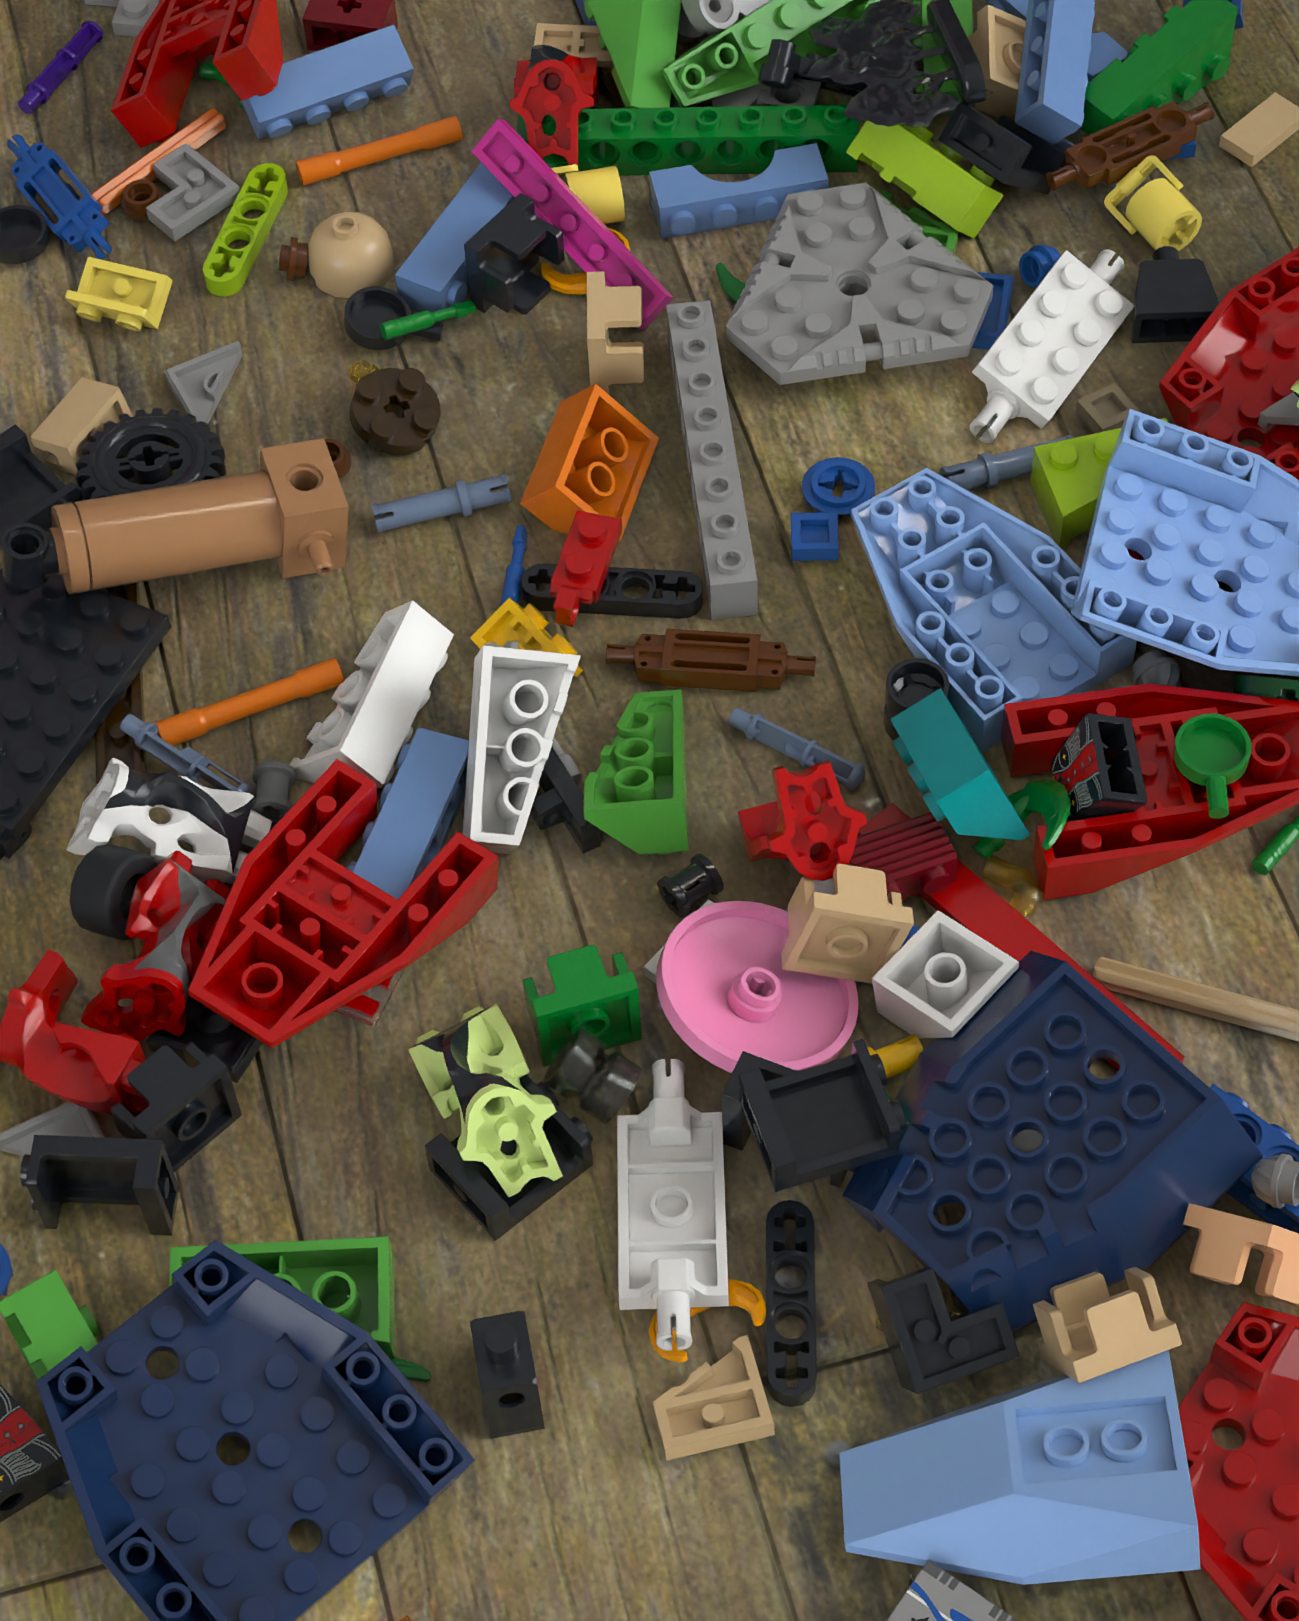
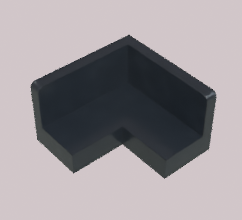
(930, 1345)

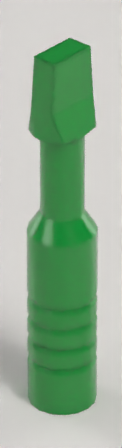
(424, 320)
(1276, 847)

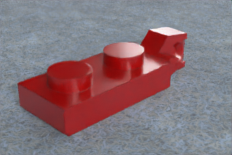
(583, 563)

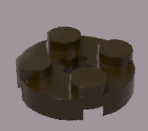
(401, 388)

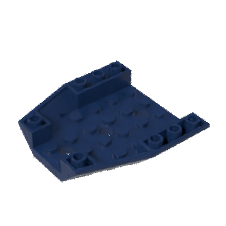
(1112, 1158)
(326, 1427)

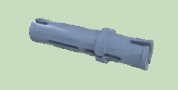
(991, 469)
(442, 503)

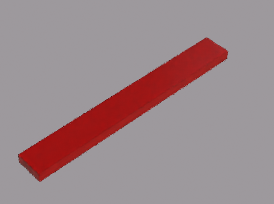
(996, 921)

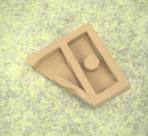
(715, 1406)

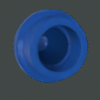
(1037, 263)

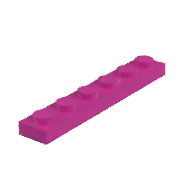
(583, 232)

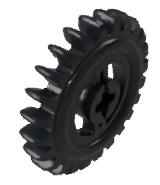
(149, 463)

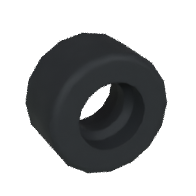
(105, 888)

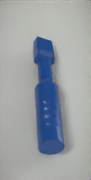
(512, 583)

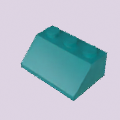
(954, 771)

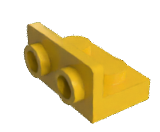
(523, 625)

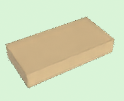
(1261, 130)

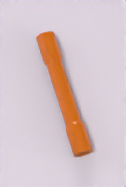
(334, 163)
(301, 684)

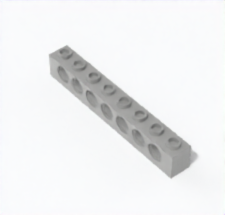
(711, 461)

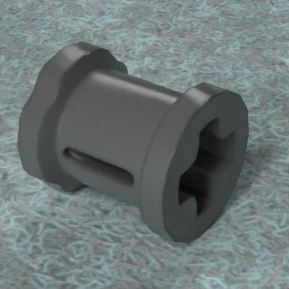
(273, 789)

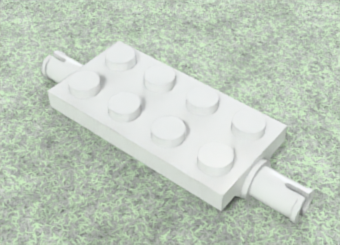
(1050, 342)
(671, 1208)

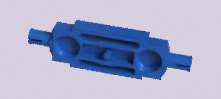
(79, 220)

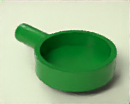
(1213, 754)

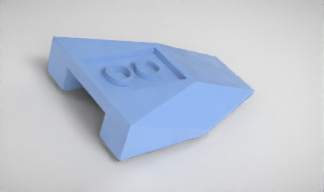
(983, 600)
(1034, 1483)

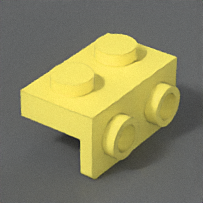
(120, 293)

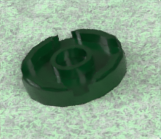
(1267, 687)

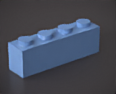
(1054, 67)
(331, 81)
(436, 268)
(414, 812)

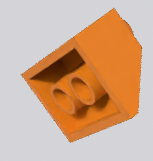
(589, 461)

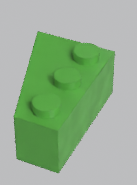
(48, 1323)

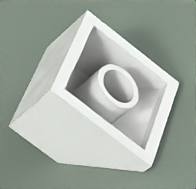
(940, 979)

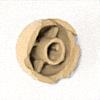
(349, 254)

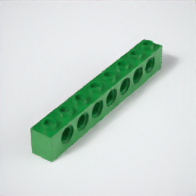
(705, 137)

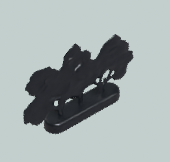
(888, 60)

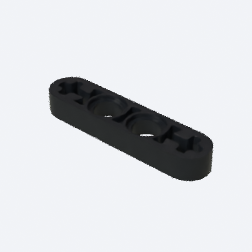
(614, 602)
(790, 1301)

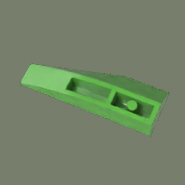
(734, 55)

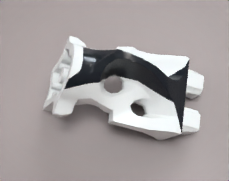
(199, 815)

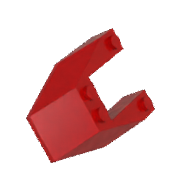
(166, 50)
(1176, 817)
(315, 935)

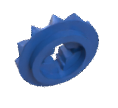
(823, 477)

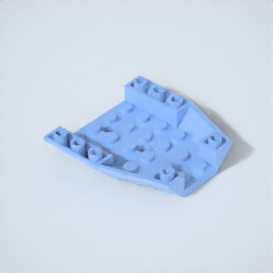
(1196, 519)

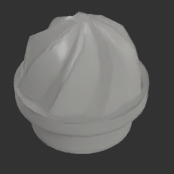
(1156, 668)
(1277, 1180)

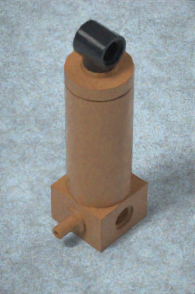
(281, 512)

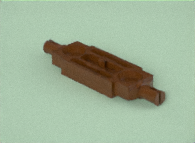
(1124, 145)
(710, 660)

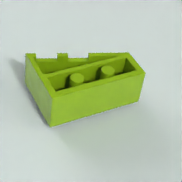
(928, 174)
(1068, 481)

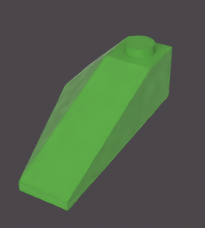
(640, 43)
(643, 778)

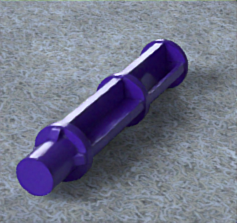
(60, 67)

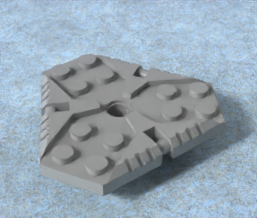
(850, 274)

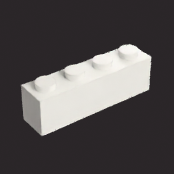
(380, 698)
(510, 738)

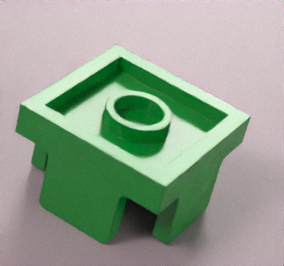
(586, 1000)

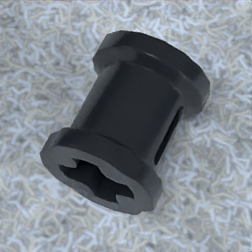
(706, 881)

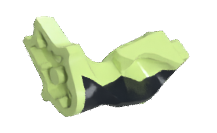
(479, 1072)

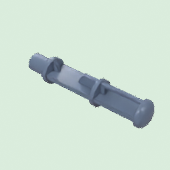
(796, 747)
(184, 761)

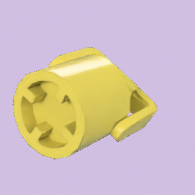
(598, 189)
(1157, 208)

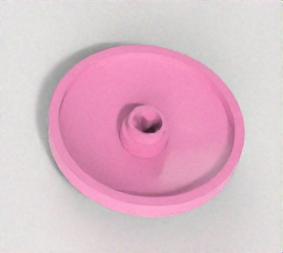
(729, 993)

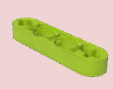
(252, 230)

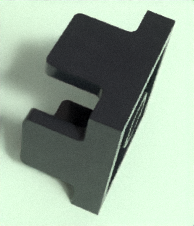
(504, 254)
(185, 1102)

